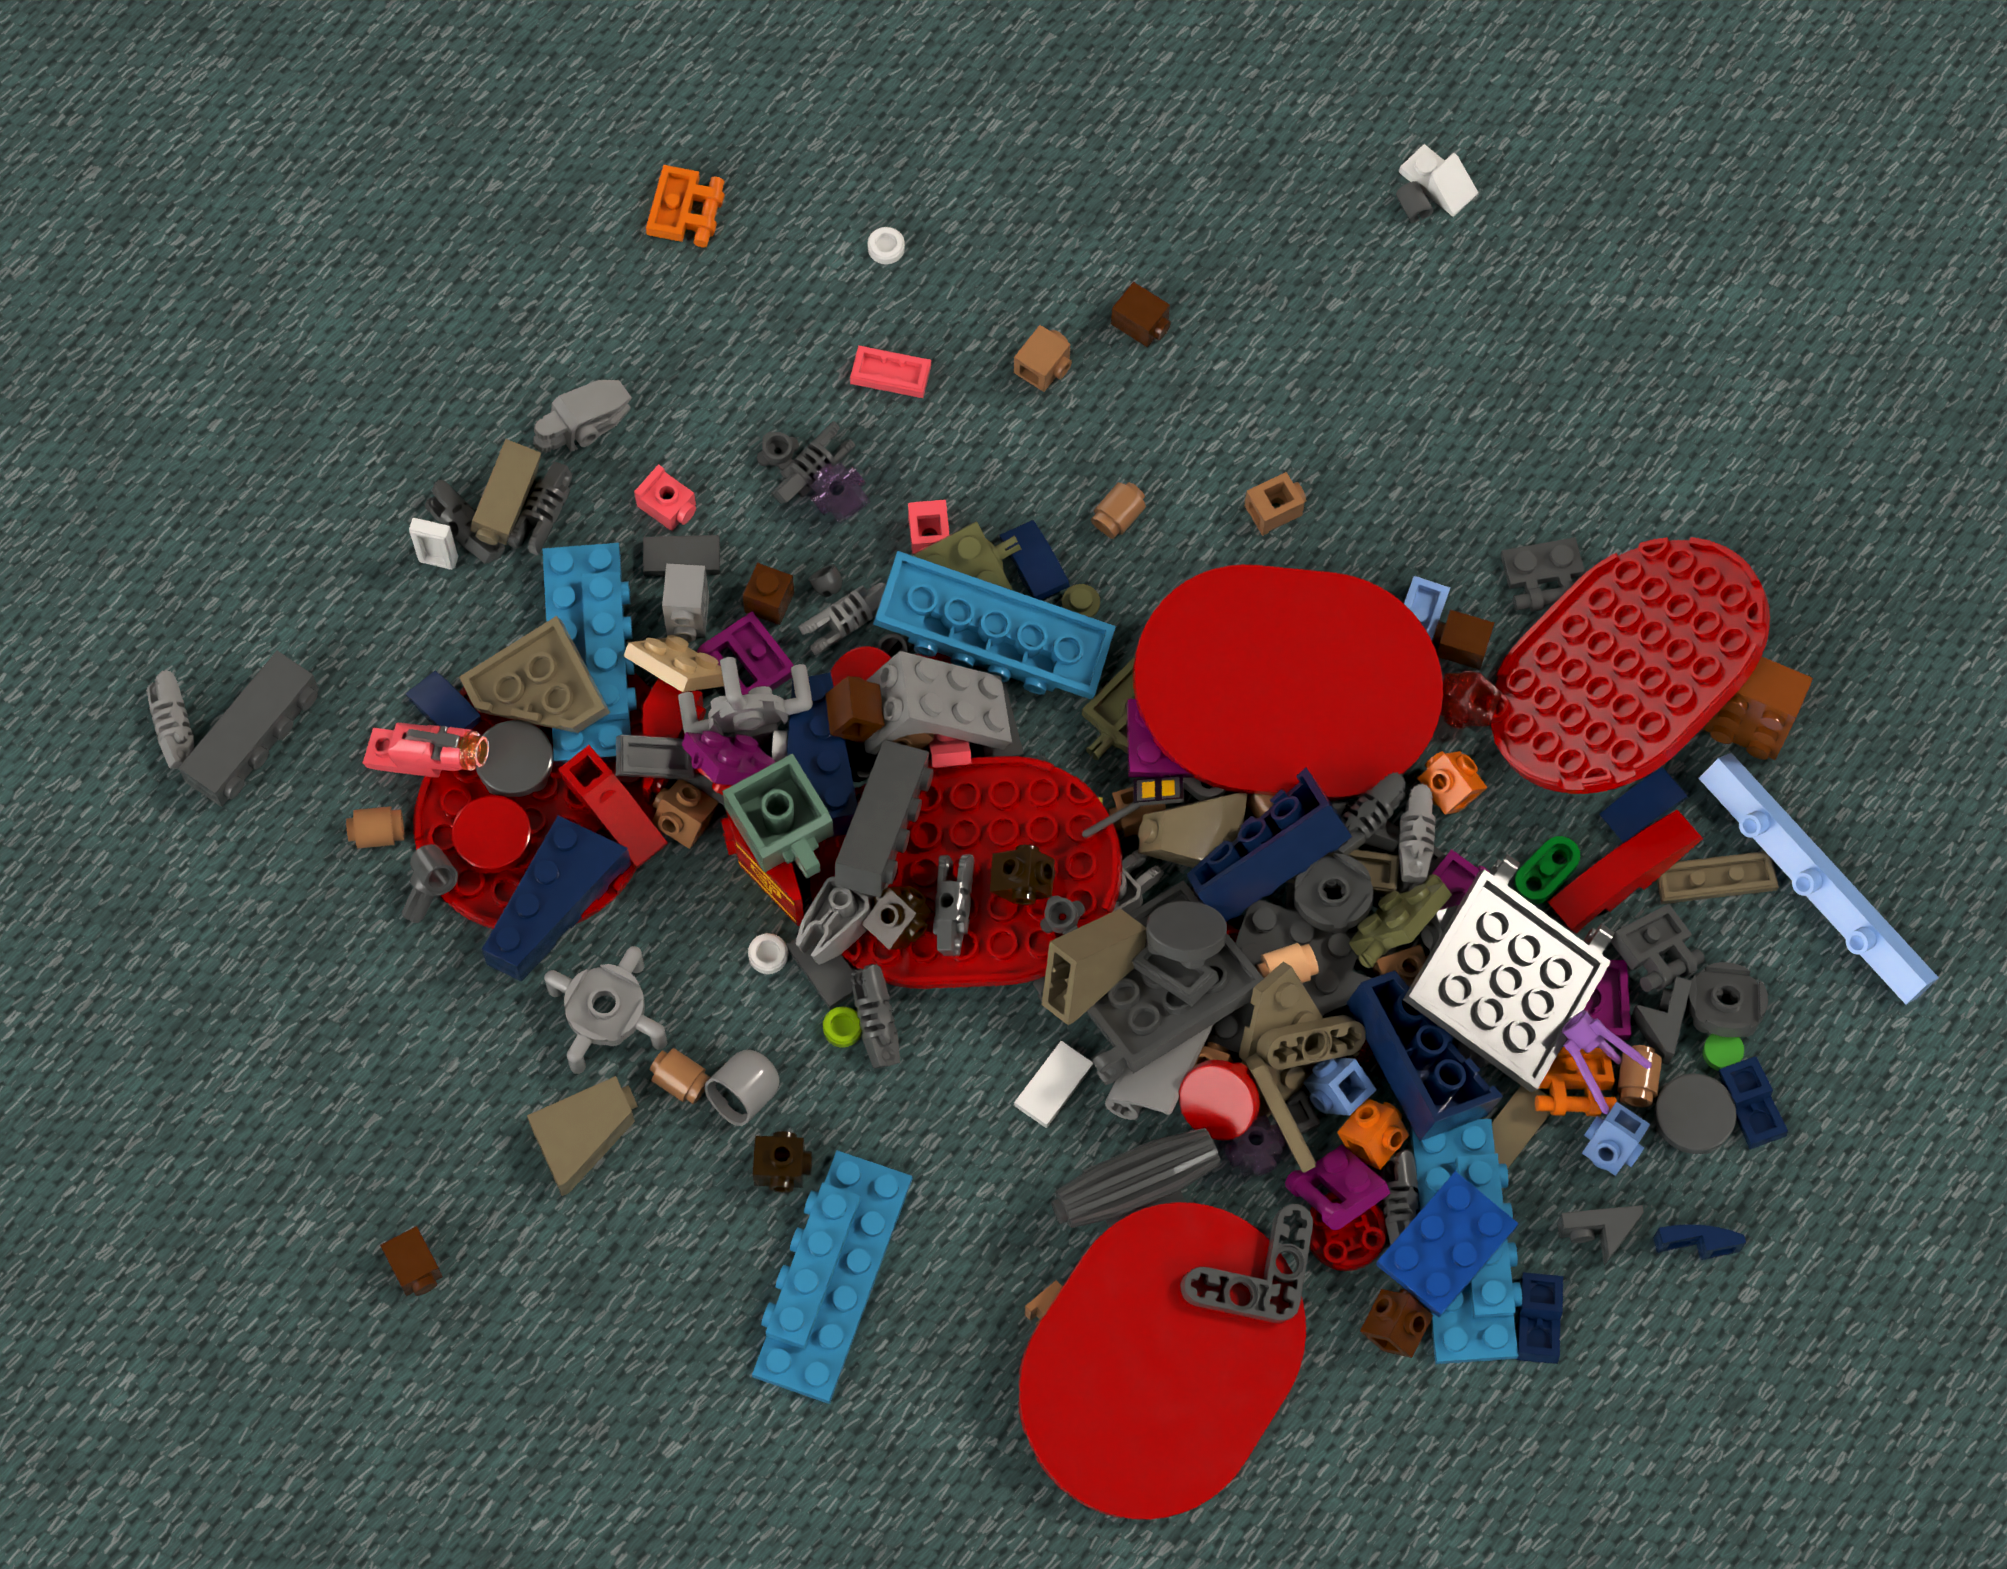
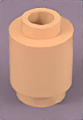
(1299, 957)

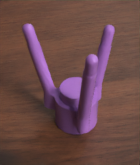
(1587, 1034)

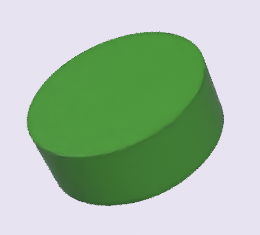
(1722, 1051)

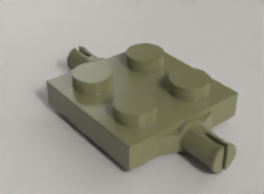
(971, 554)
(1109, 713)
(1398, 919)

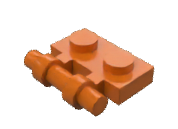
(674, 201)
(1566, 1075)

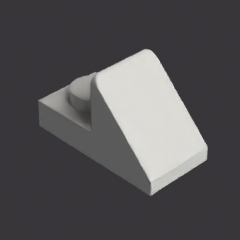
(1440, 179)

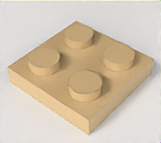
(676, 663)

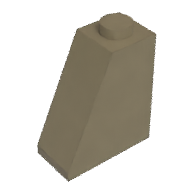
(505, 493)
(1192, 830)
(1090, 963)
(582, 1129)

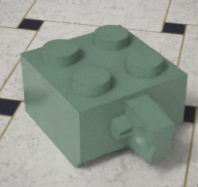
(780, 816)

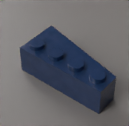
(823, 755)
(1270, 849)
(558, 886)
(1419, 1061)

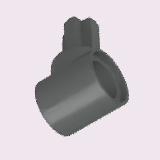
(431, 877)

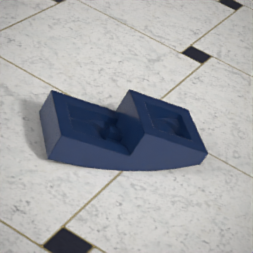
(1036, 561)
(443, 703)
(1643, 805)
(1753, 1102)
(1710, 1240)
(1540, 1318)

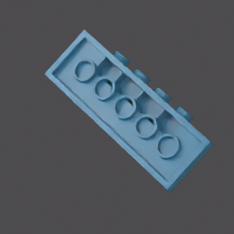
(589, 597)
(993, 628)
(830, 1276)
(1482, 1317)

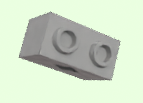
(685, 601)

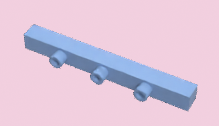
(1818, 878)

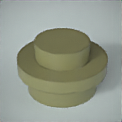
(1082, 600)

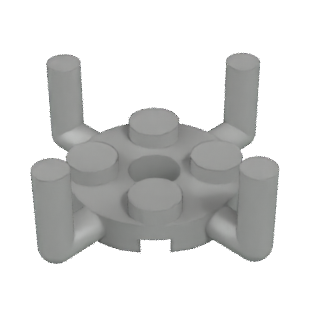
(747, 714)
(608, 1027)

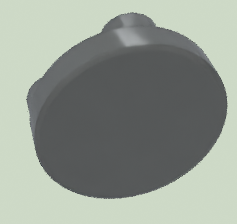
(517, 759)
(1186, 932)
(1695, 1113)

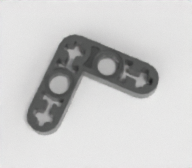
(1260, 1289)

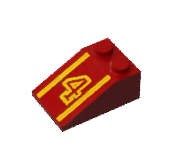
(777, 882)

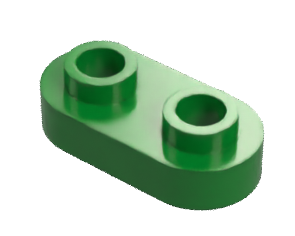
(1545, 871)

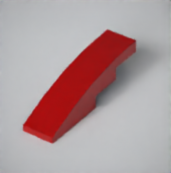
(1625, 869)

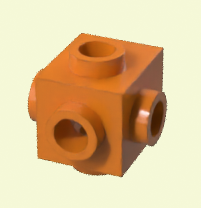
(1452, 781)
(1374, 1132)

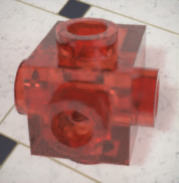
(1468, 699)

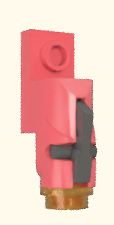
(425, 749)

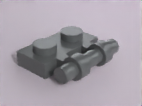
(1541, 564)
(1651, 937)

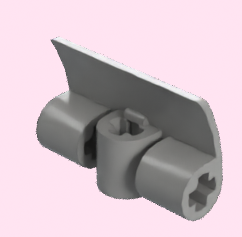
(1157, 1083)

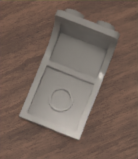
(940, 700)

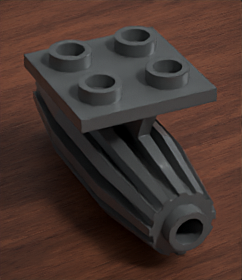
(1136, 1179)

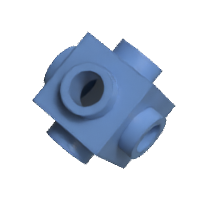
(1338, 1086)
(1615, 1139)

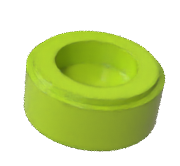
(842, 1027)

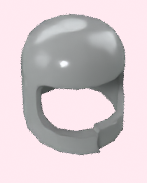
(750, 1078)

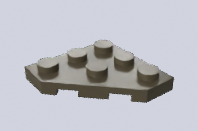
(538, 682)
(1278, 1003)

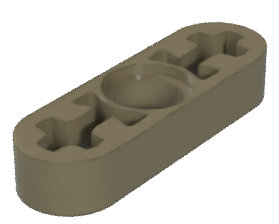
(1297, 1034)

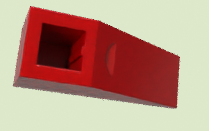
(664, 719)
(612, 805)

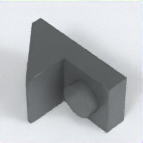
(1663, 1025)
(1610, 1223)

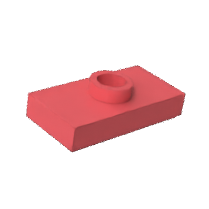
(890, 371)
(949, 751)

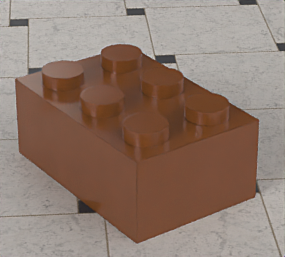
(1762, 710)

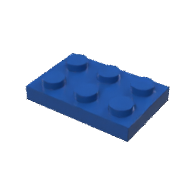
(1447, 1244)

